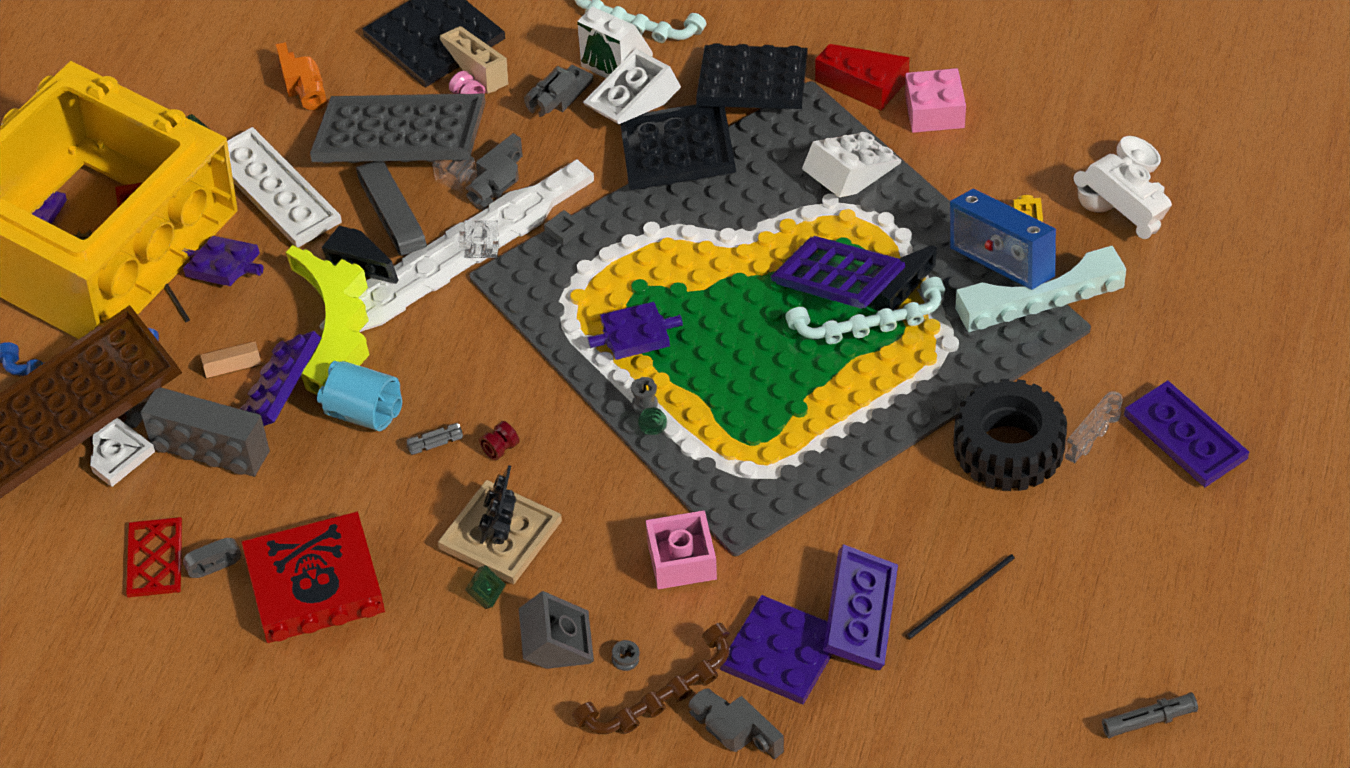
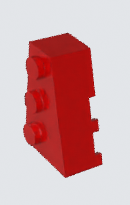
(862, 73)

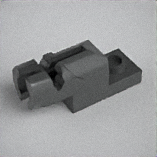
(558, 90)
(495, 172)
(736, 723)

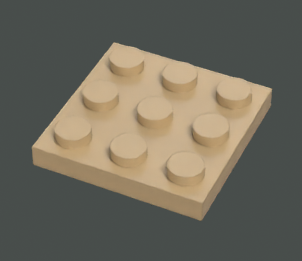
(528, 532)

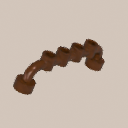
(653, 702)

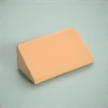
(230, 359)

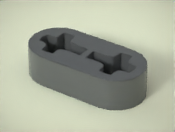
(212, 557)

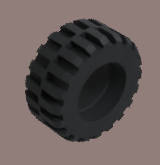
(1007, 463)

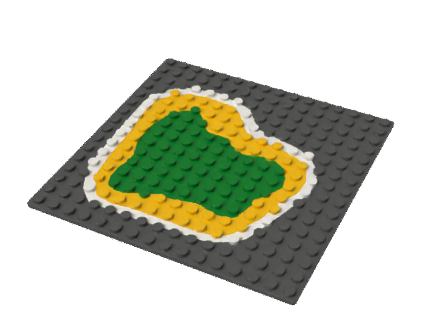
(752, 407)

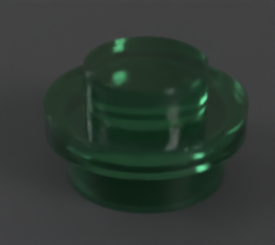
(652, 421)

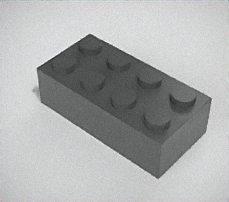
(205, 431)

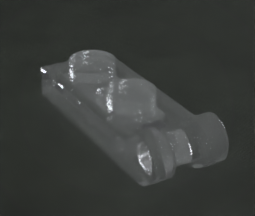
(1094, 425)

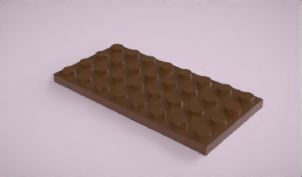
(78, 394)

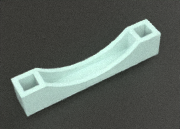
(990, 304)

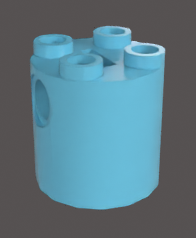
(360, 395)

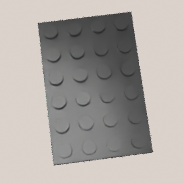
(398, 128)

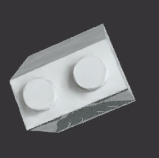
(607, 41)

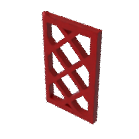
(154, 586)

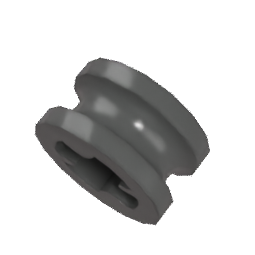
(628, 662)

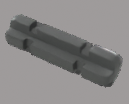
(434, 438)

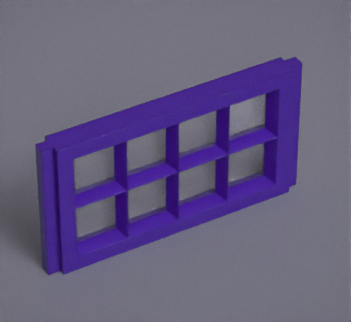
(838, 272)

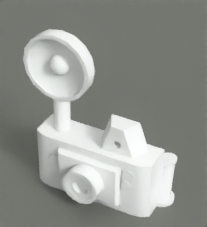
(1126, 184)

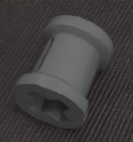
(641, 393)

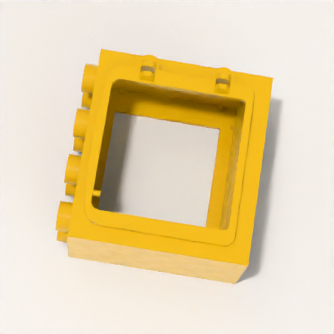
(139, 248)

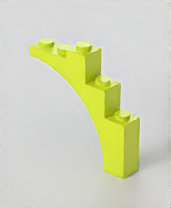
(345, 313)

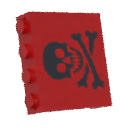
(313, 577)

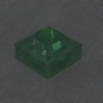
(485, 587)

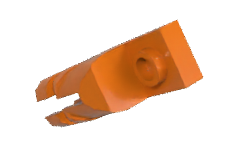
(302, 78)

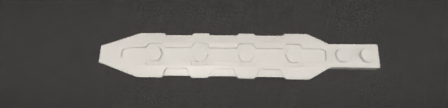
(443, 259)

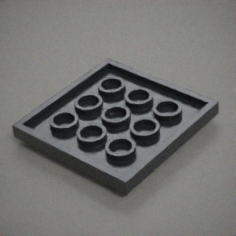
(413, 35)
(752, 76)
(677, 146)

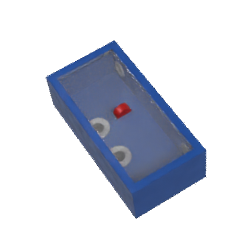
(1002, 238)

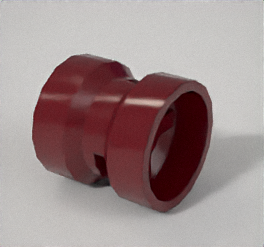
(499, 440)

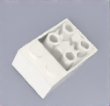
(849, 162)

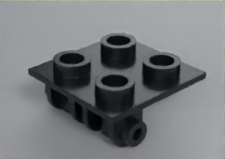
(500, 509)

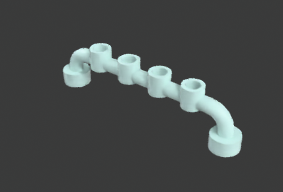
(693, 24)
(859, 324)

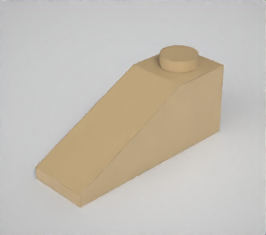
(477, 58)

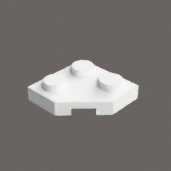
(118, 451)

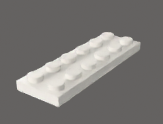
(279, 189)

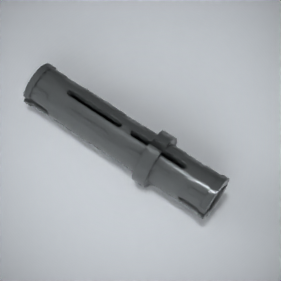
(1163, 711)

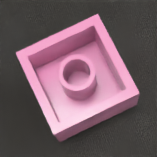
(935, 100)
(681, 549)

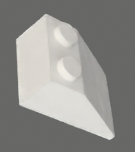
(634, 88)

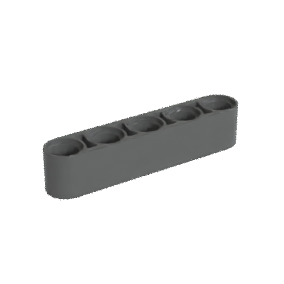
(391, 207)

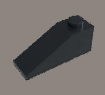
(358, 249)
(917, 268)

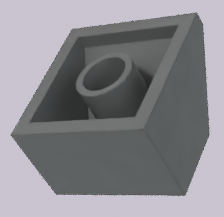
(555, 632)

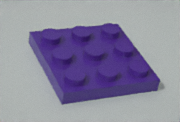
(779, 650)

